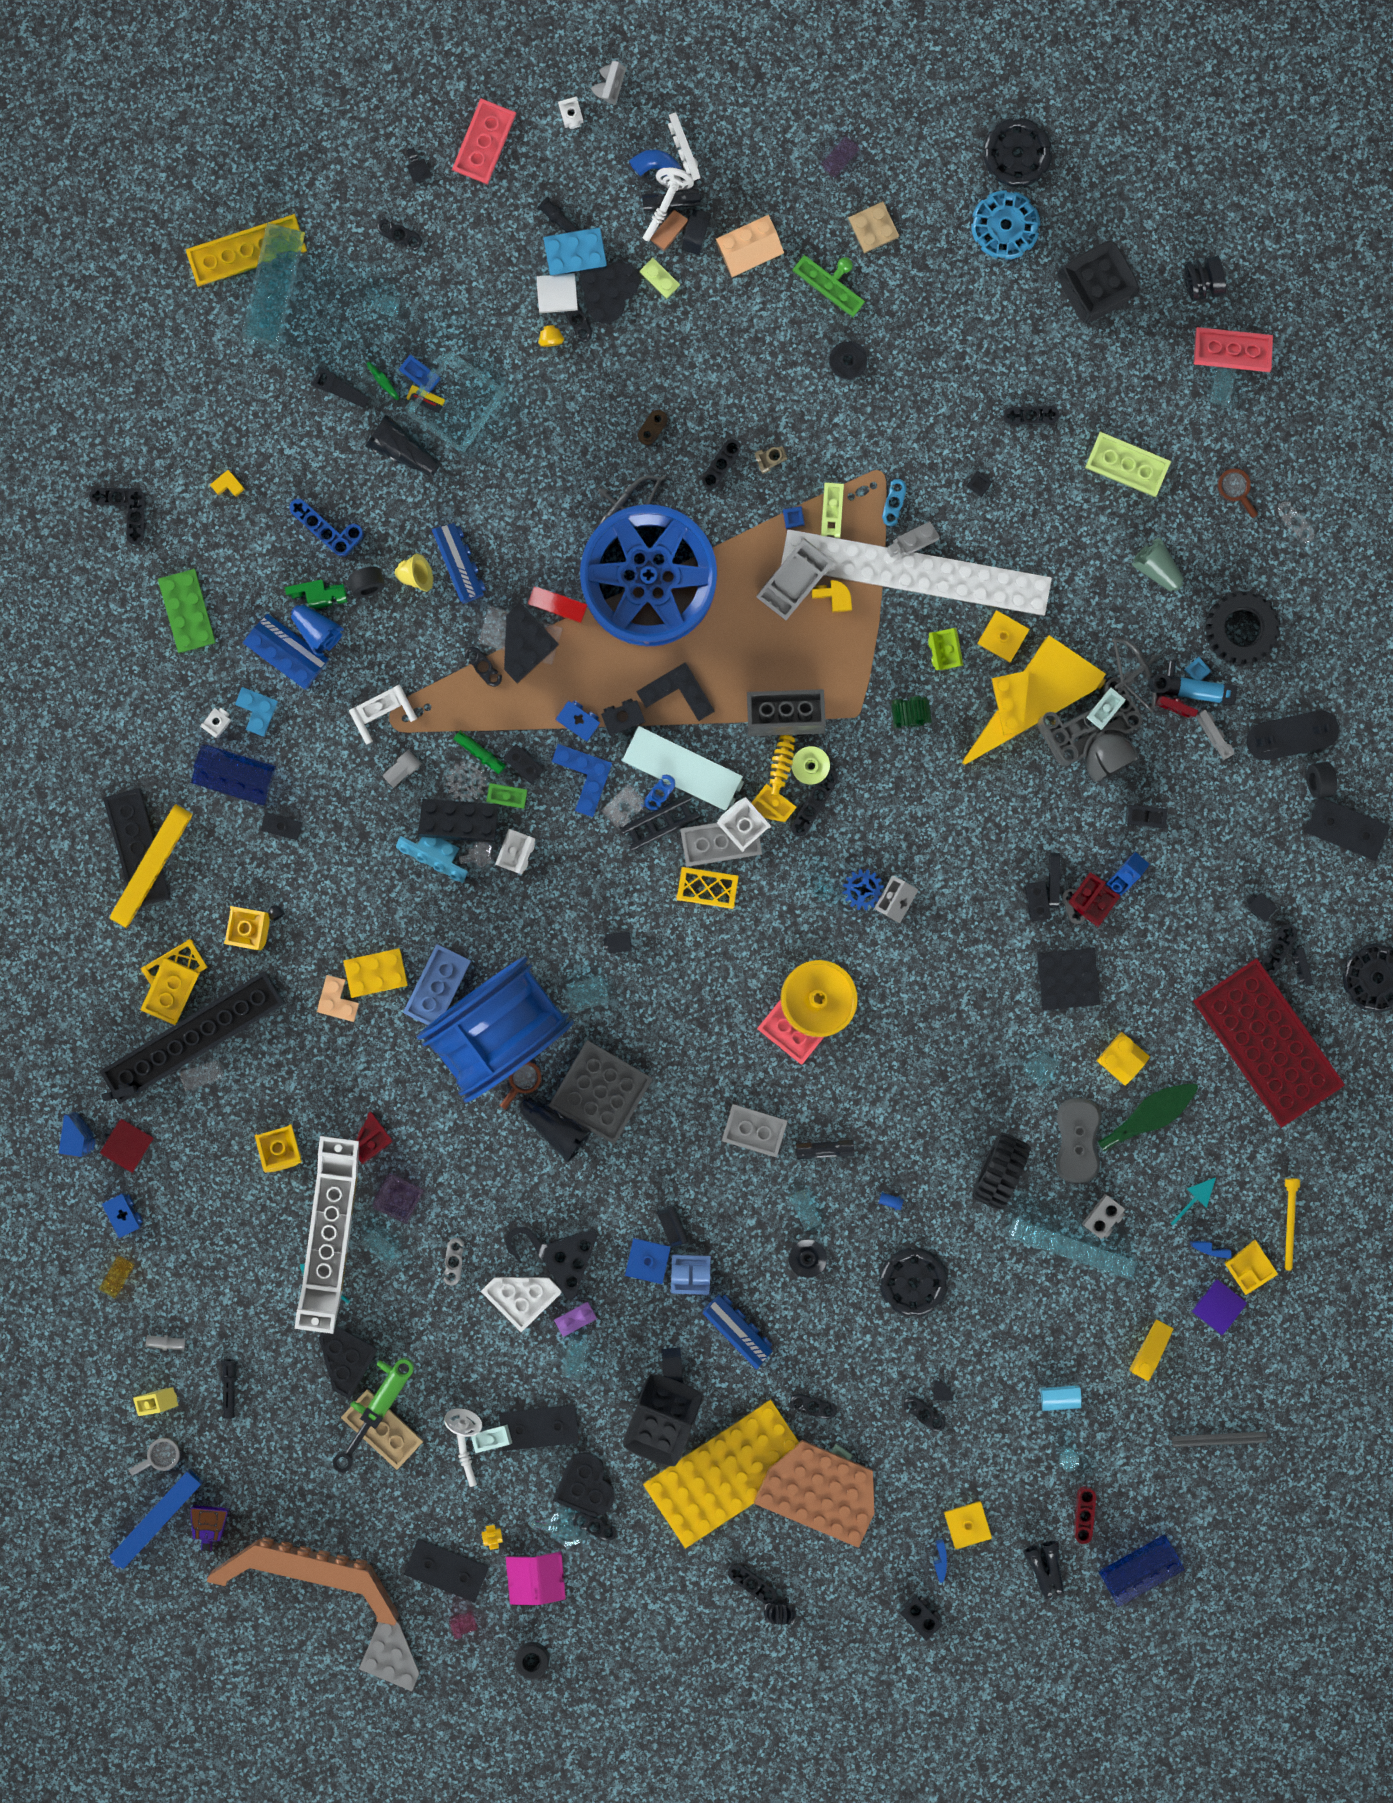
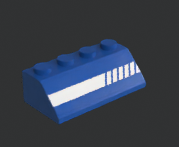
(458, 563)
(285, 651)
(737, 1330)

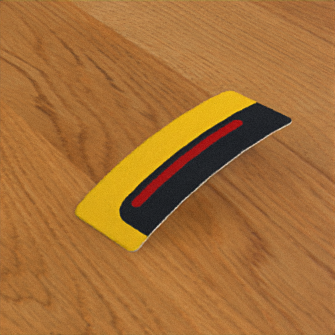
(430, 400)

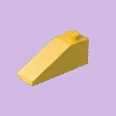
(1151, 1350)

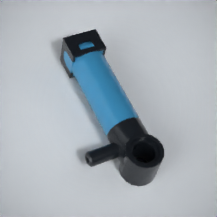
(1192, 688)

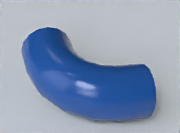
(653, 160)

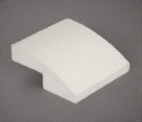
(557, 293)

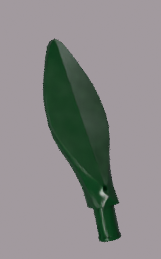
(1152, 1113)

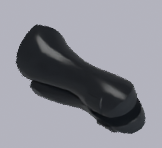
(1051, 1554)

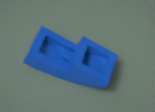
(1206, 1247)
(941, 1565)

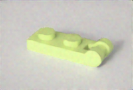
(832, 509)

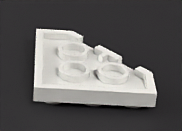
(521, 1297)

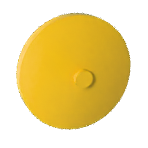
(819, 998)

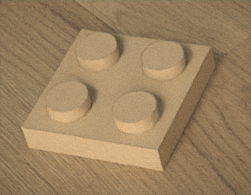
(873, 227)

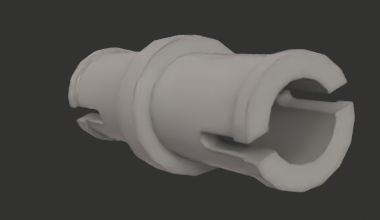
(165, 1342)

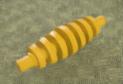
(782, 763)

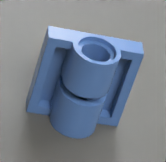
(690, 1274)

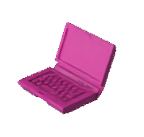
(535, 1579)

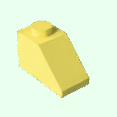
(156, 1401)

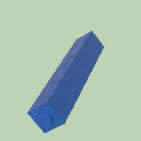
(155, 1519)

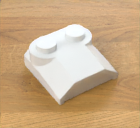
(743, 823)

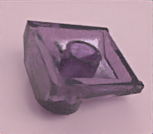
(397, 1198)

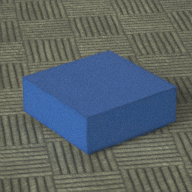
(793, 517)

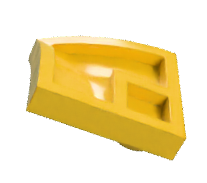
(1251, 1267)

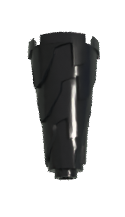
(398, 445)
(560, 1132)

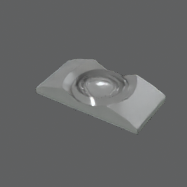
(794, 579)

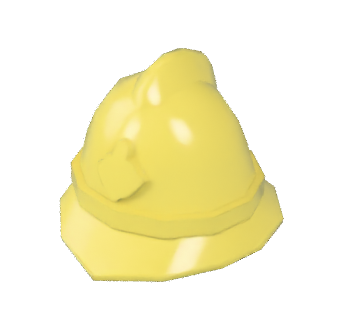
(415, 572)

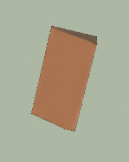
(669, 230)

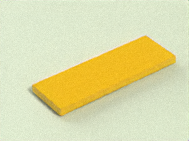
(232, 253)

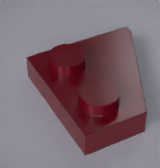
(372, 1138)

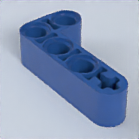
(322, 525)

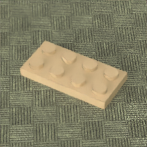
(391, 1437)

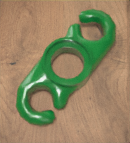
(382, 380)

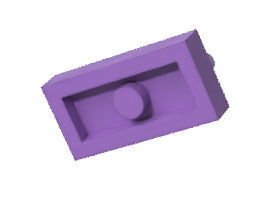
(575, 1319)

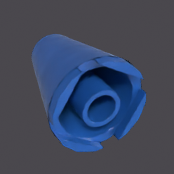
(316, 629)

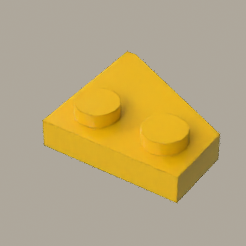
(772, 806)

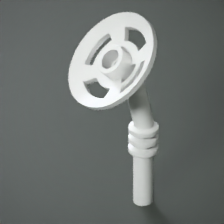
(673, 185)
(460, 1427)

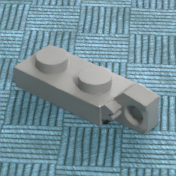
(914, 540)
(1215, 735)

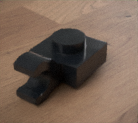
(418, 169)

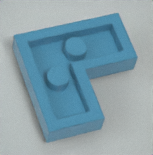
(261, 707)

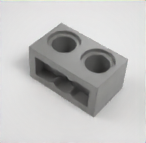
(1099, 1213)

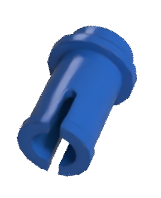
(891, 1201)

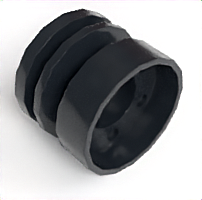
(1200, 279)

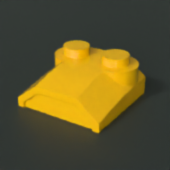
(247, 928)
(1123, 1058)
(278, 1149)

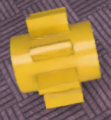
(492, 1537)

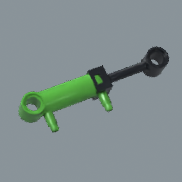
(377, 1408)

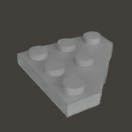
(391, 1657)

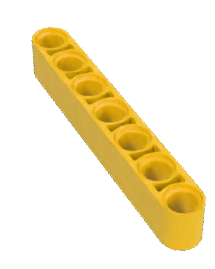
(151, 866)

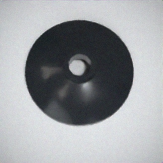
(807, 1268)

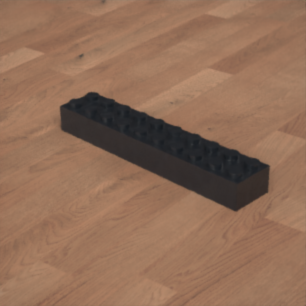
(194, 1035)

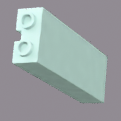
(691, 771)

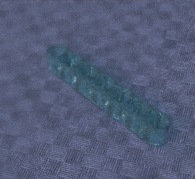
(1072, 1249)

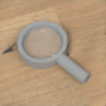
(161, 1454)

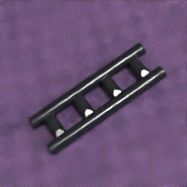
(648, 820)

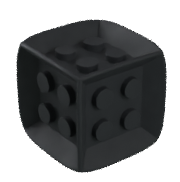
(1098, 281)
(662, 1420)

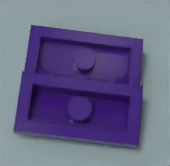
(1219, 1307)

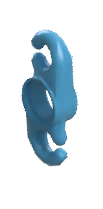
(887, 508)

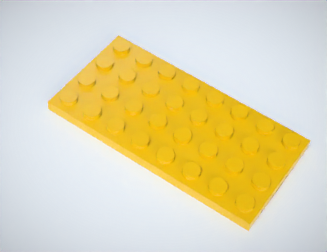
(721, 1474)

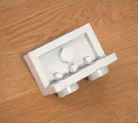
(515, 851)

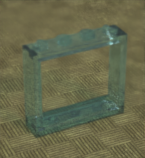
(481, 420)

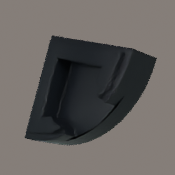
(941, 1392)

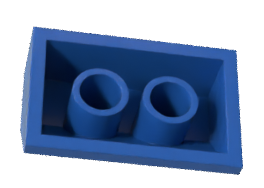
(76, 1136)

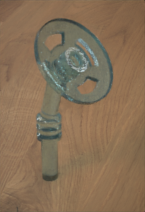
(565, 1526)

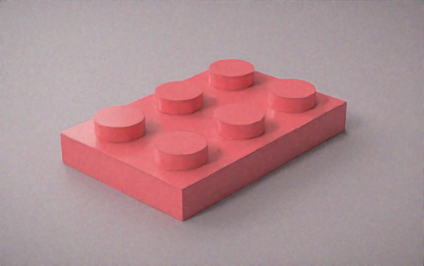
(786, 1036)

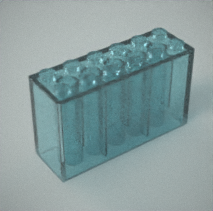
(272, 287)

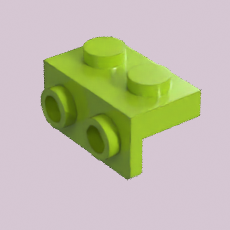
(945, 649)

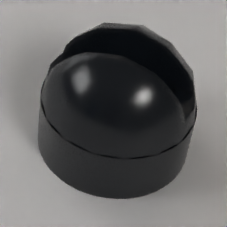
(275, 913)

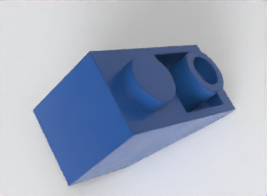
(1128, 874)

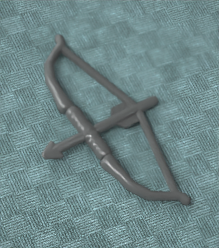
(618, 505)

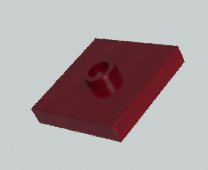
(1176, 706)

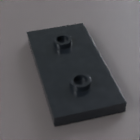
(1347, 828)
(541, 1427)
(446, 1570)

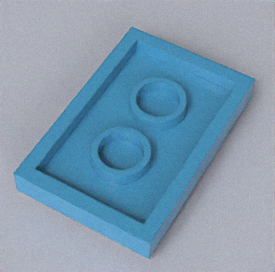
(575, 251)

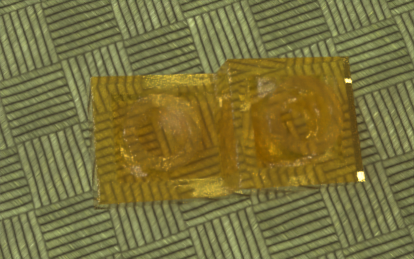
(116, 1277)

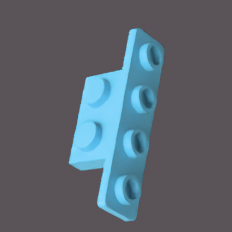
(434, 853)

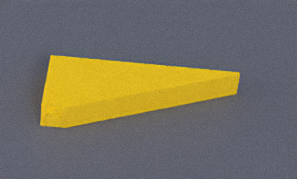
(1054, 682)

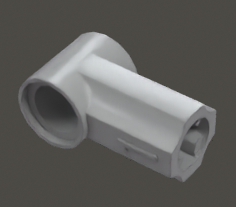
(405, 765)

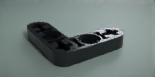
(127, 501)

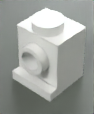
(568, 105)
(216, 730)

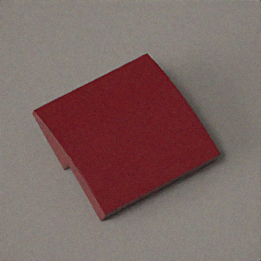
(1094, 899)
(126, 1145)

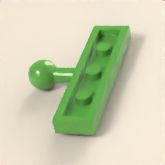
(829, 285)

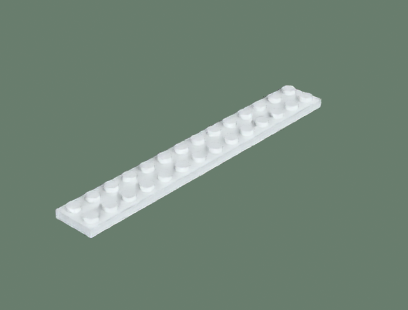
(929, 574)

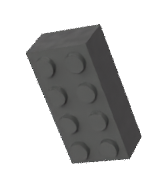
(786, 712)

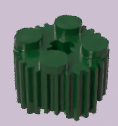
(911, 712)

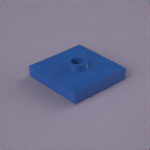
(647, 1261)

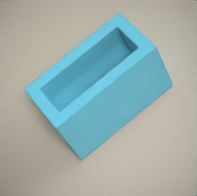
(1061, 1398)

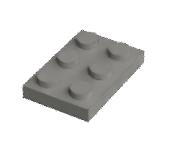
(754, 1130)

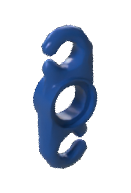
(652, 796)

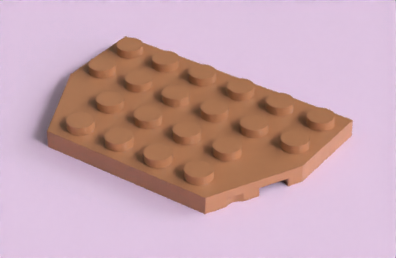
(820, 1492)

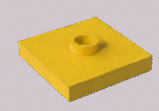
(1003, 636)
(967, 1525)

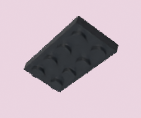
(458, 820)

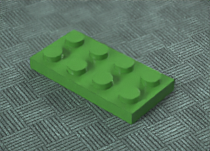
(186, 611)

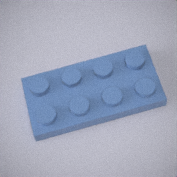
(437, 985)

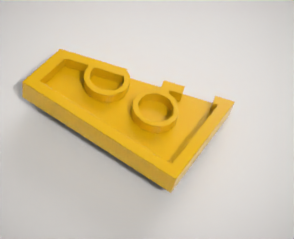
(1011, 700)

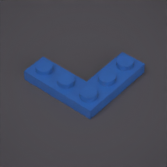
(597, 773)

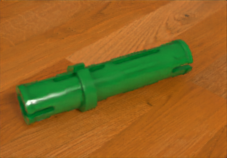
(482, 754)

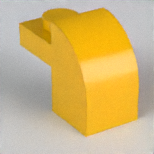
(839, 596)

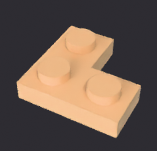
(333, 1004)

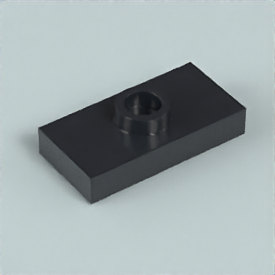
(281, 826)

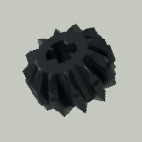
(780, 1613)

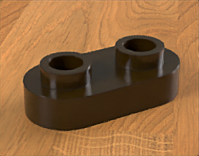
(652, 427)

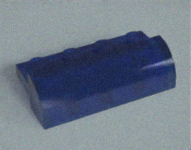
(233, 774)
(1141, 1570)

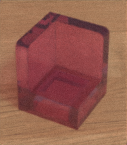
(462, 1624)

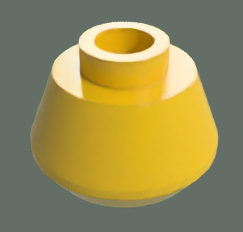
(550, 336)

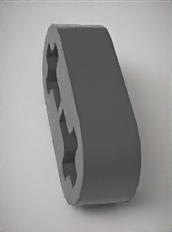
(1069, 909)

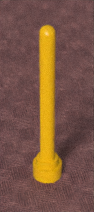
(1292, 1186)

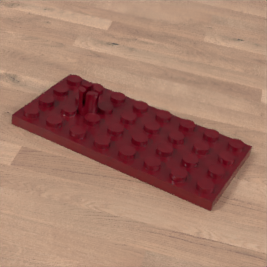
(1268, 1043)

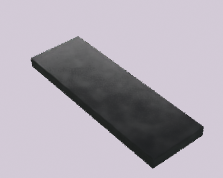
(133, 838)

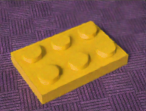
(375, 973)
(169, 991)

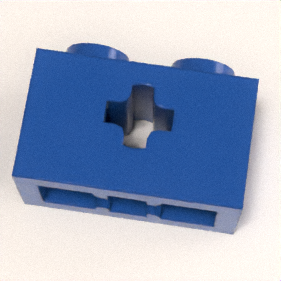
(583, 730)
(113, 1210)

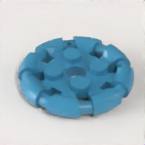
(994, 228)

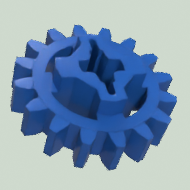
(865, 880)

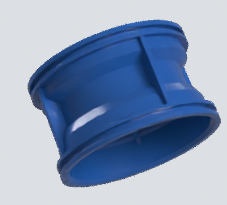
(623, 526)
(495, 1029)

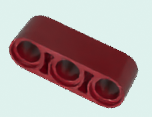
(1084, 1524)

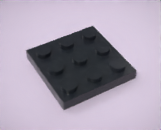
(1068, 979)

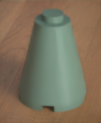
(1159, 565)

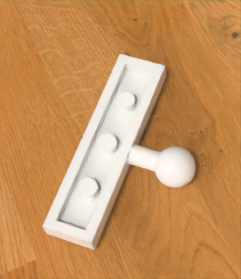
(689, 162)

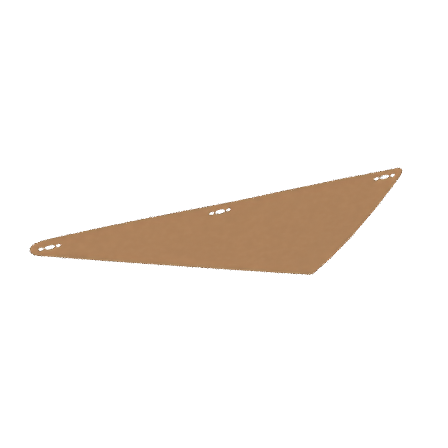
(731, 651)

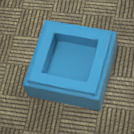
(1197, 669)

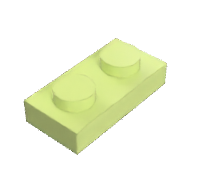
(659, 278)

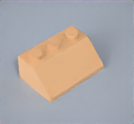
(749, 246)

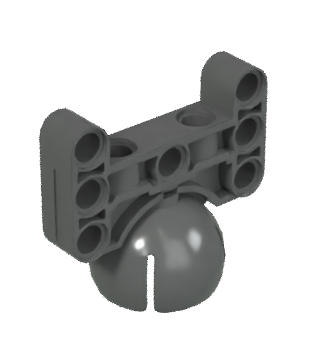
(1103, 752)

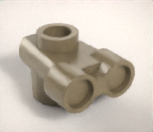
(766, 458)

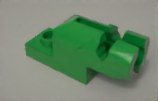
(317, 594)

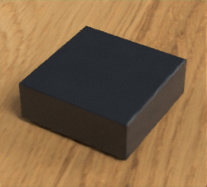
(979, 484)

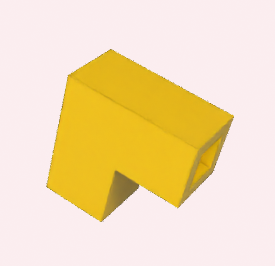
(226, 481)

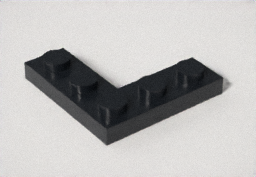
(681, 679)

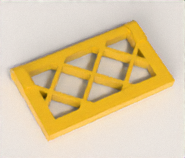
(718, 876)
(145, 969)

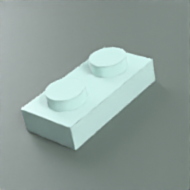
(1105, 708)
(491, 1439)

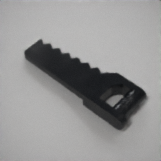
(338, 388)

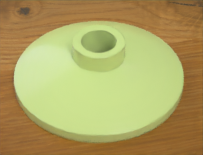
(804, 758)

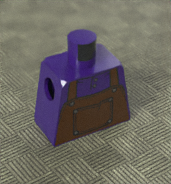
(208, 1524)

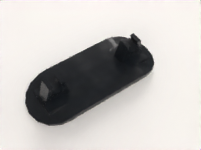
(1292, 735)

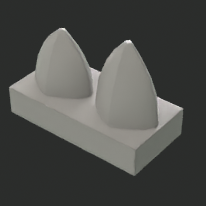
(614, 77)

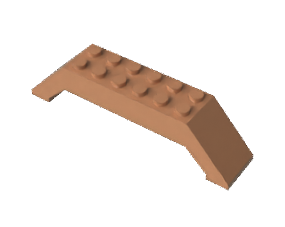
(311, 1567)

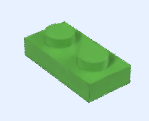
(506, 795)

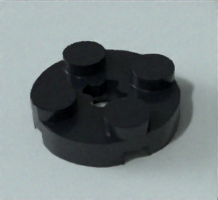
(847, 349)

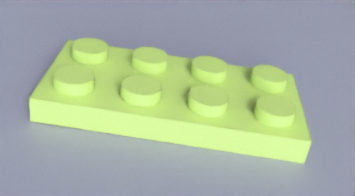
(1127, 464)

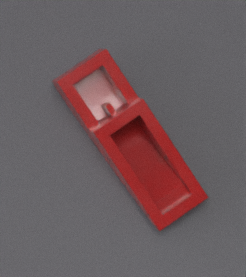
(557, 604)

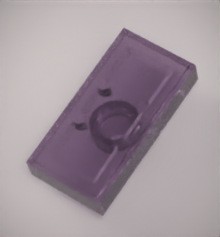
(840, 157)

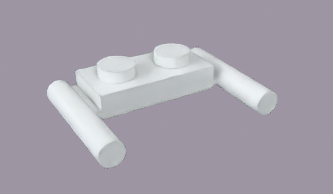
(378, 707)

